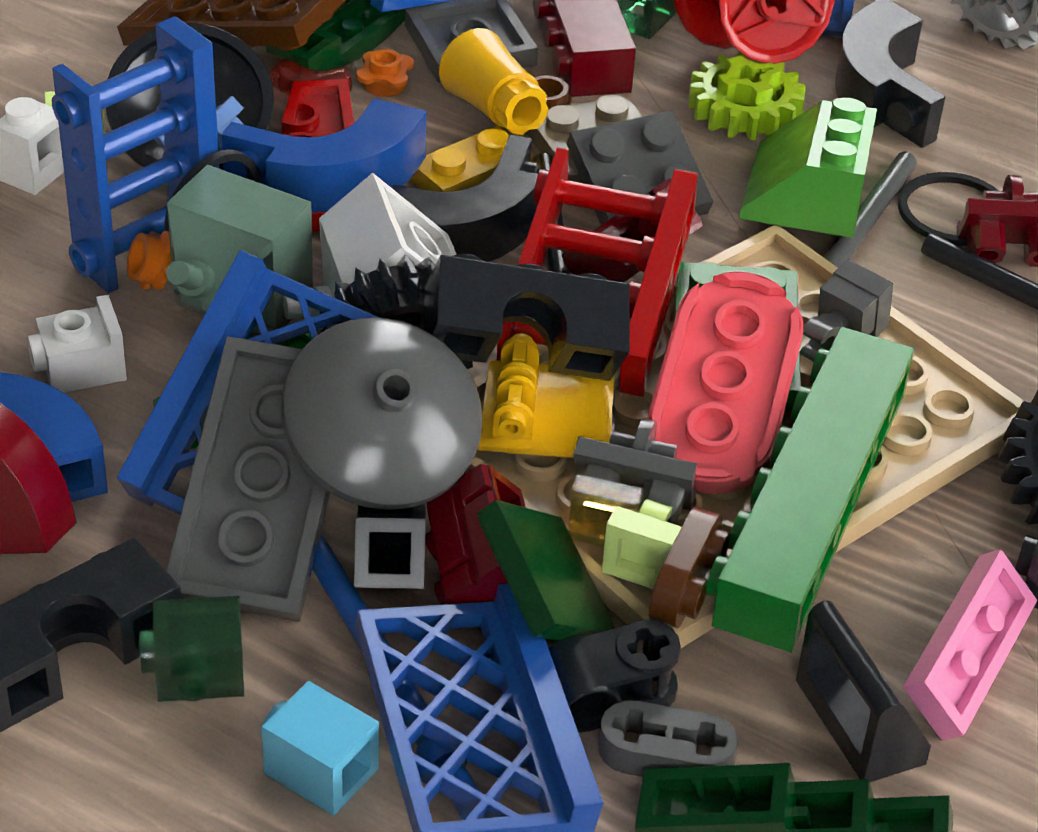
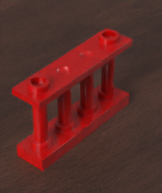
(655, 256)

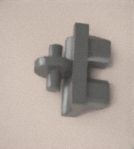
(641, 464)

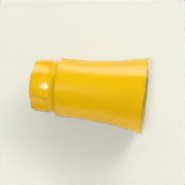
(490, 79)

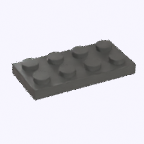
(249, 503)

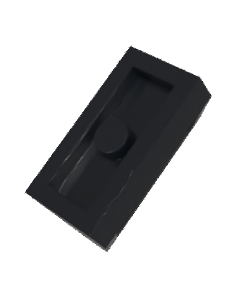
(856, 699)

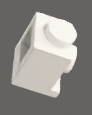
(29, 145)
(79, 347)

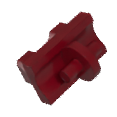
(1001, 219)

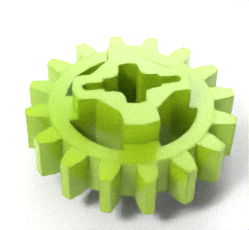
(745, 95)

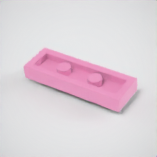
(970, 645)

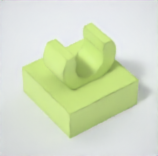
(638, 542)

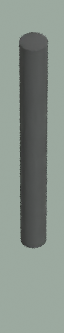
(873, 207)

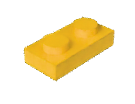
(463, 162)

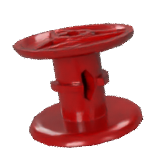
(757, 28)

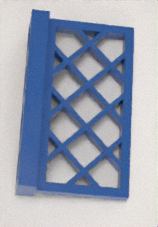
(185, 400)
(536, 720)

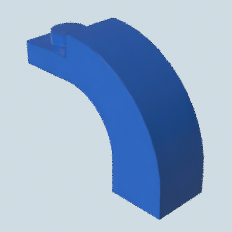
(324, 169)
(63, 430)

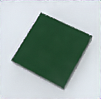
(544, 571)

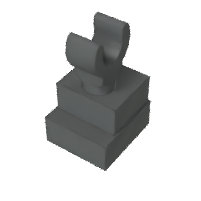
(850, 300)

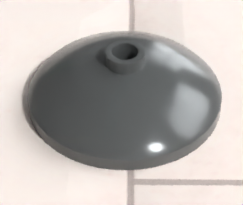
(362, 440)

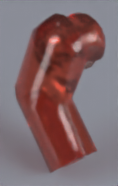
(288, 71)

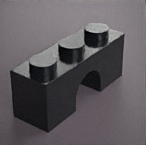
(577, 315)
(94, 603)

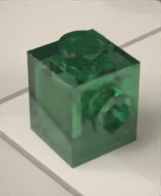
(195, 648)

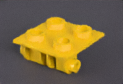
(541, 410)

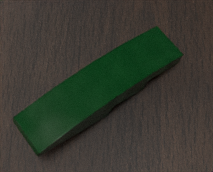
(771, 801)

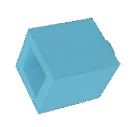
(320, 747)

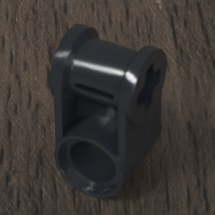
(608, 670)

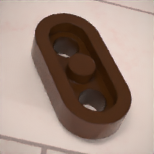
(682, 579)

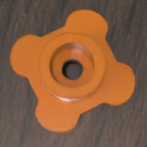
(385, 72)
(149, 259)

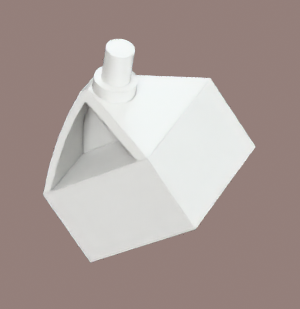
(370, 226)

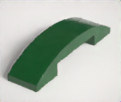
(344, 37)

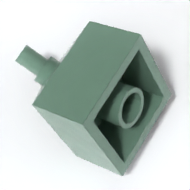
(227, 214)

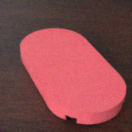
(727, 378)

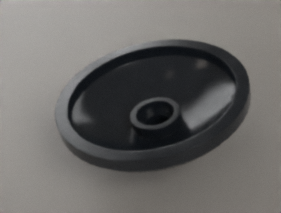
(236, 74)

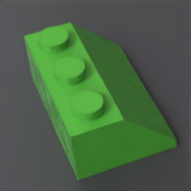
(813, 170)

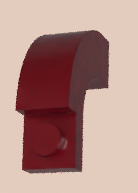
(32, 491)

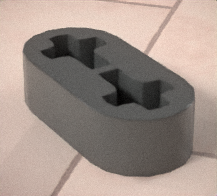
(665, 739)

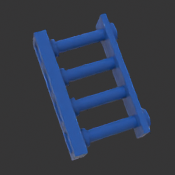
(184, 117)

